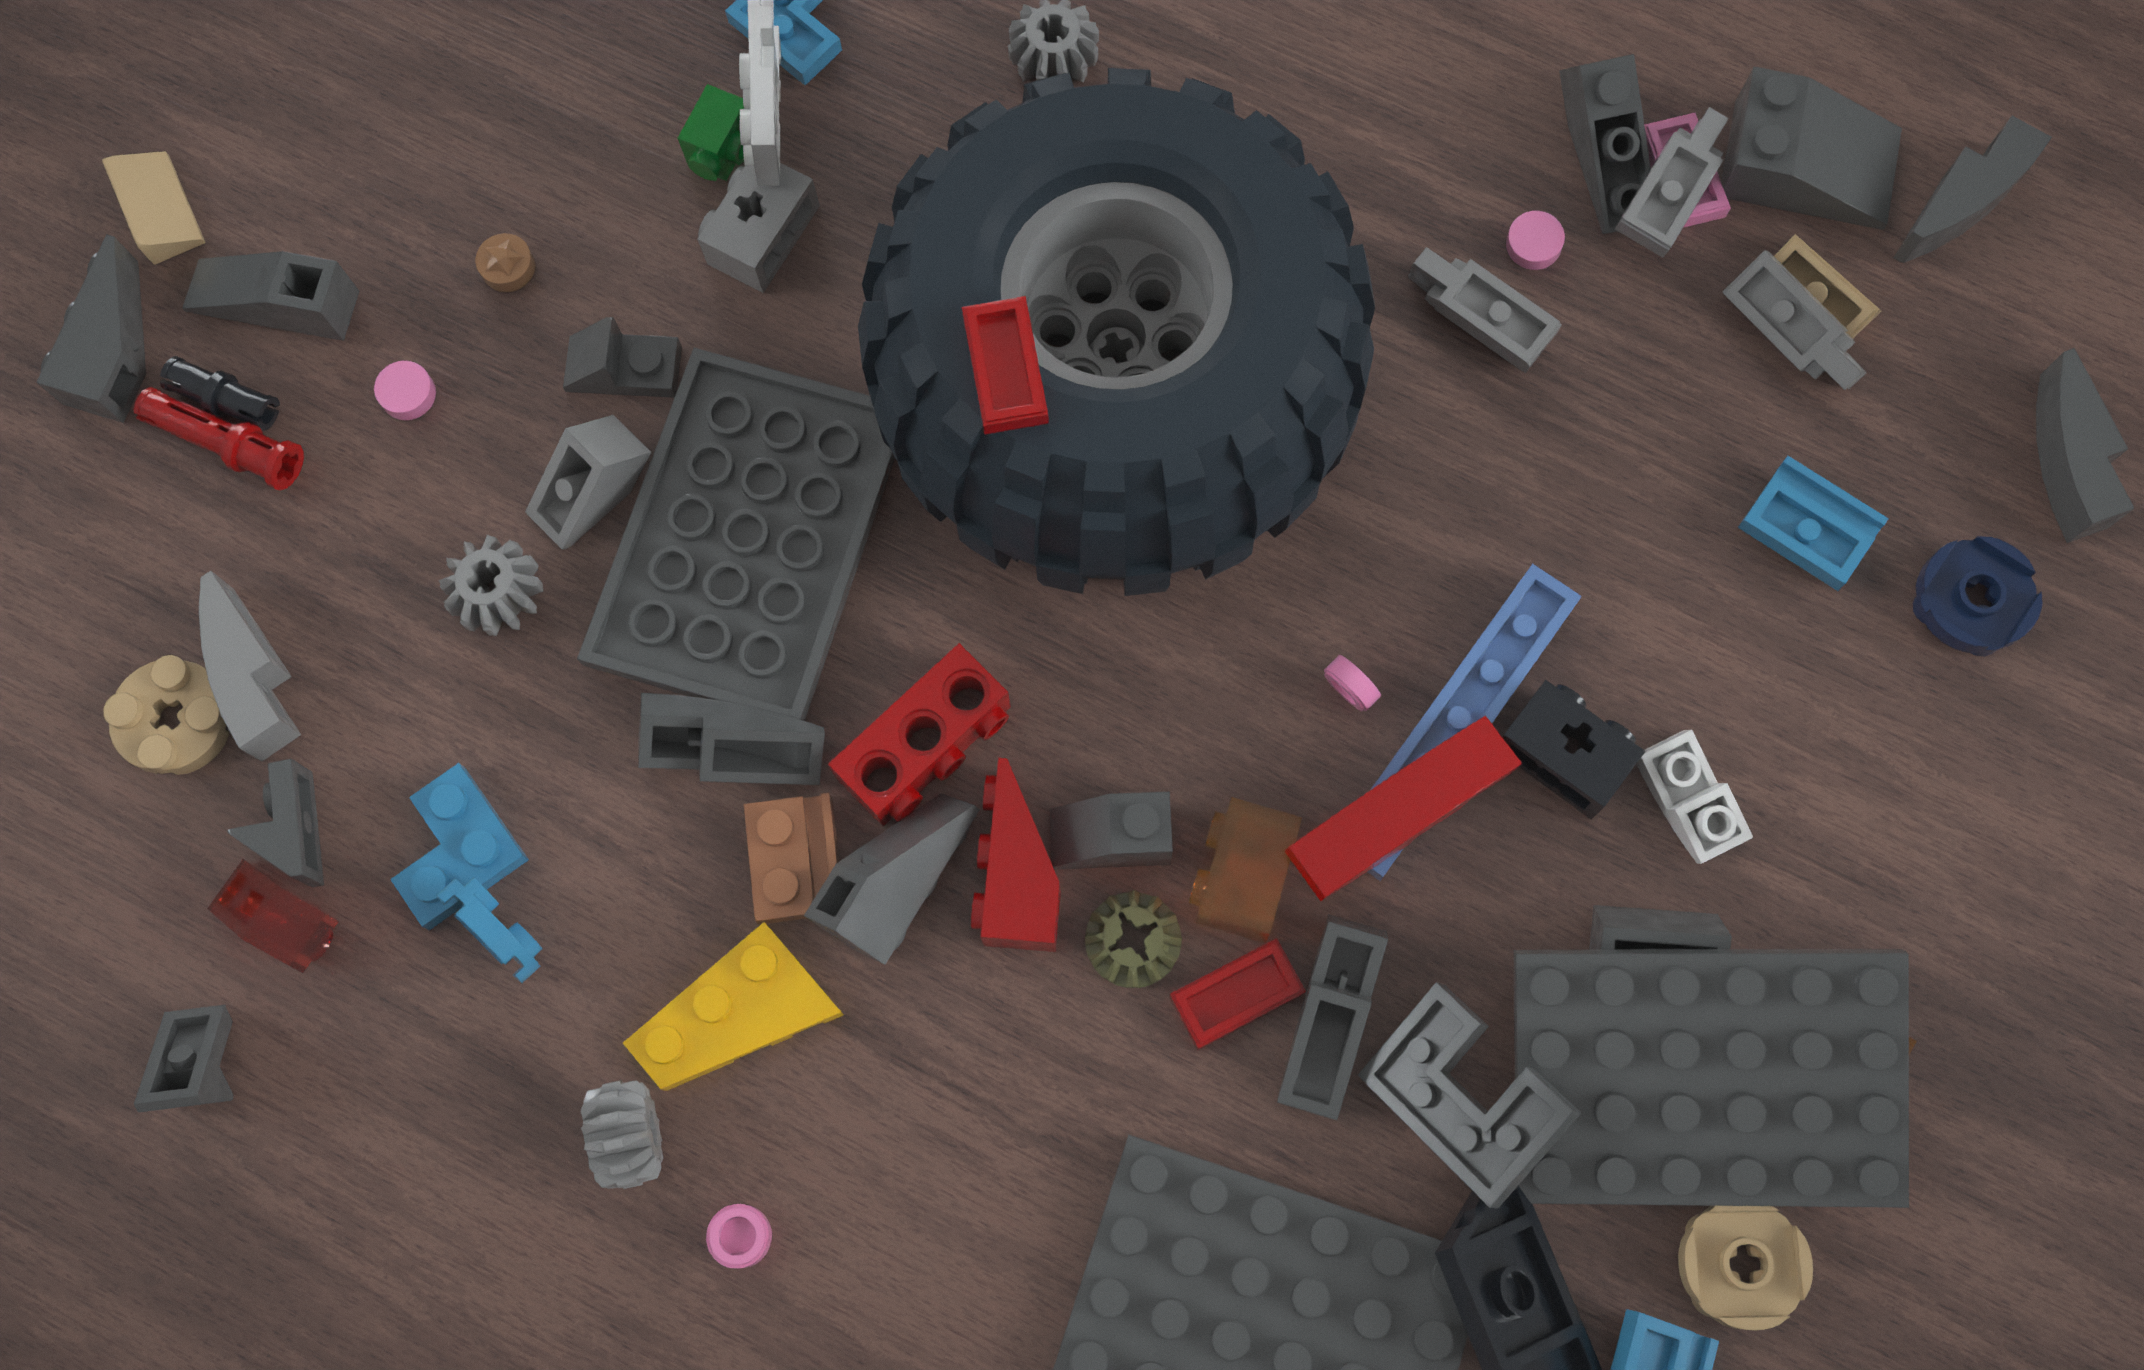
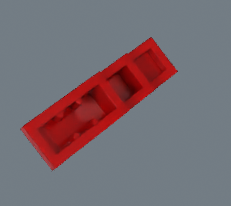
(1402, 808)

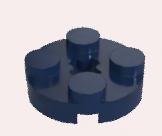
(1957, 621)

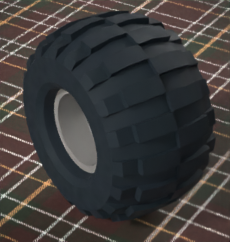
(1138, 202)

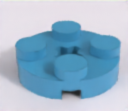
(488, 930)

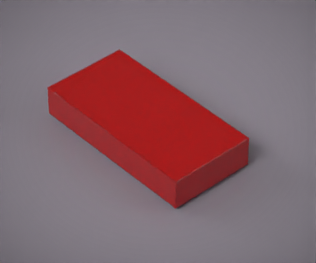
(1005, 365)
(1237, 994)

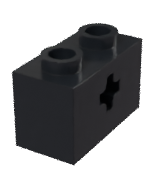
(1596, 768)

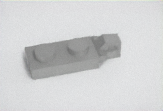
(1674, 185)
(1485, 307)
(1794, 320)

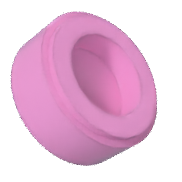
(1535, 240)
(405, 390)
(1351, 683)
(739, 1236)

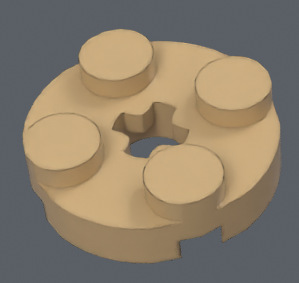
(138, 706)
(1772, 1291)

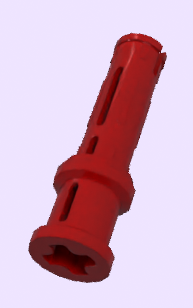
(239, 445)

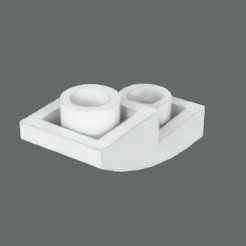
(1691, 798)

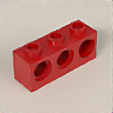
(922, 706)

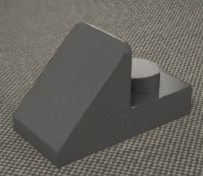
(621, 364)
(293, 835)
(187, 1061)

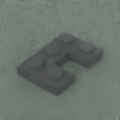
(1482, 1147)

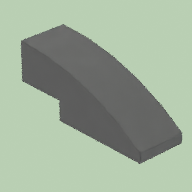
(1974, 188)
(2077, 450)
(728, 741)
(1333, 1017)

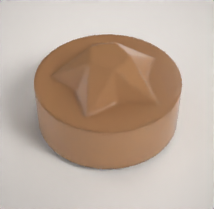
(505, 262)

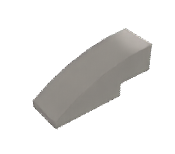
(242, 671)

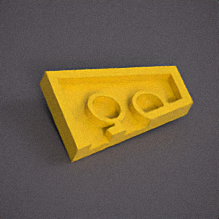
(734, 1008)

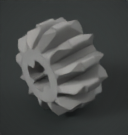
(1053, 41)
(471, 595)
(622, 1134)

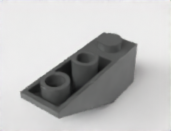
(1607, 133)
(275, 292)
(101, 345)
(884, 883)

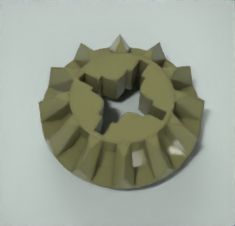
(1125, 966)

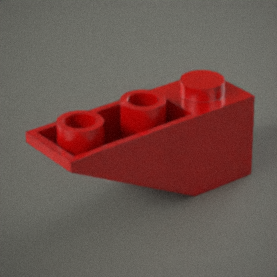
(1021, 884)

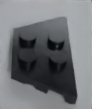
(1512, 1289)

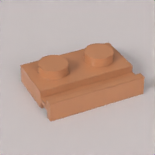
(789, 854)

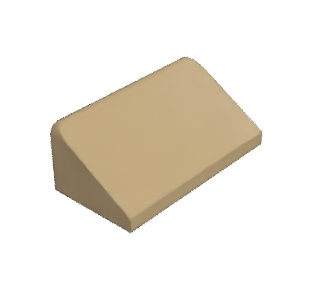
(154, 204)
(1827, 286)

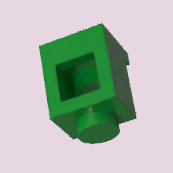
(713, 134)

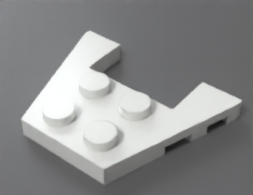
(761, 94)

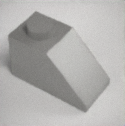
(586, 478)

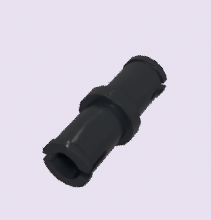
(219, 393)

